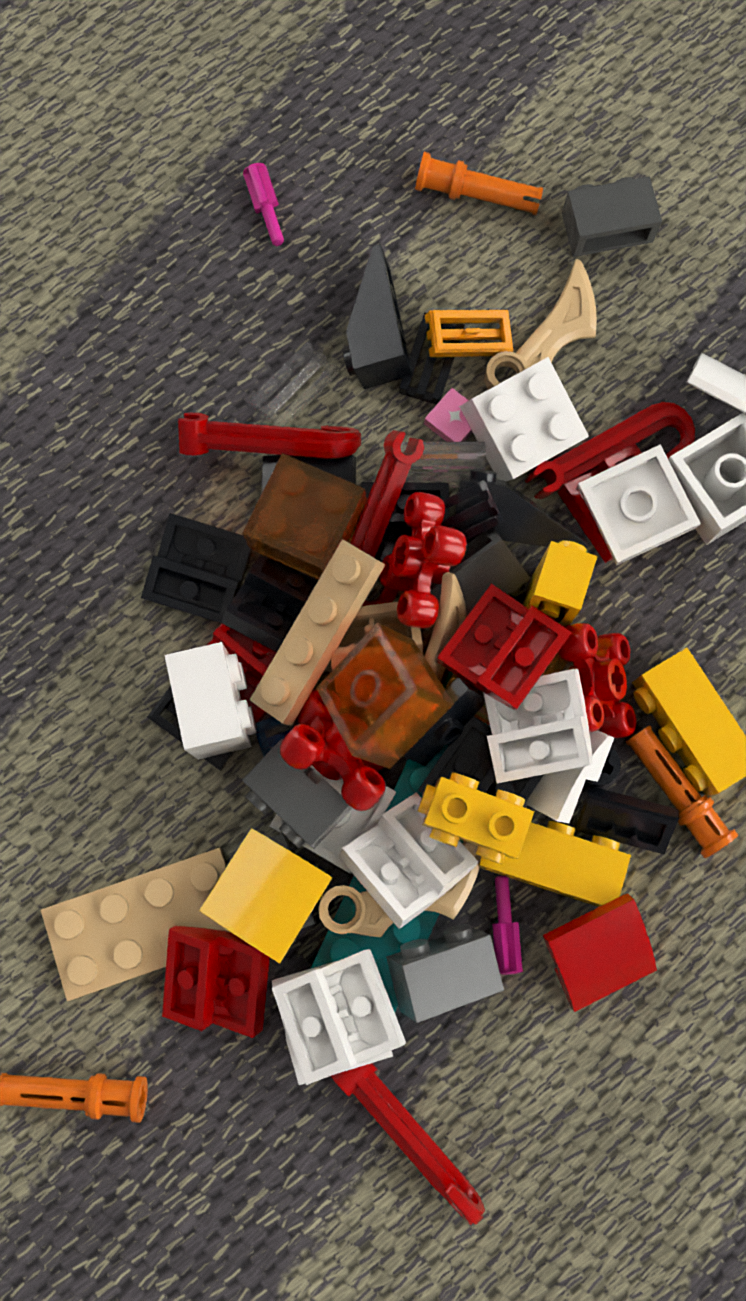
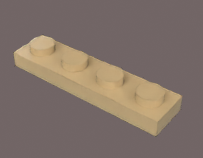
(317, 632)

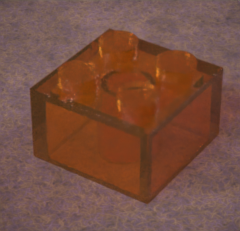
(304, 516)
(383, 696)

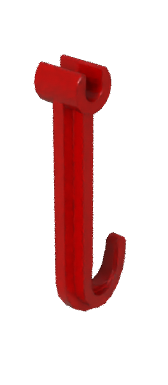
(200, 435)
(613, 441)
(384, 499)
(412, 1140)

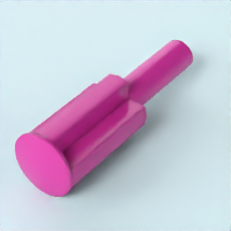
(264, 198)
(505, 933)

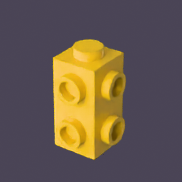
(464, 813)

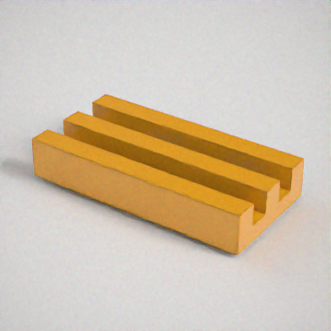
(437, 335)

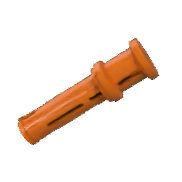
(457, 181)
(693, 809)
(94, 1096)

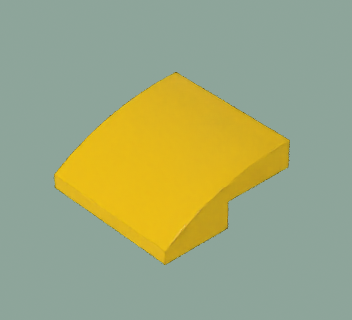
(265, 895)

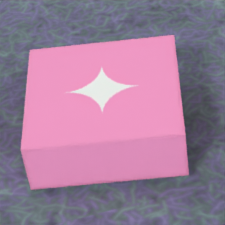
(447, 418)

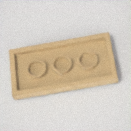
(126, 925)

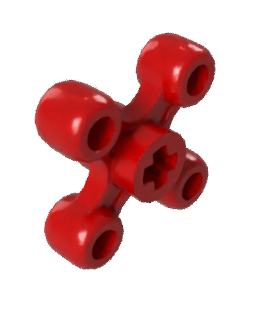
(422, 559)
(602, 678)
(320, 744)

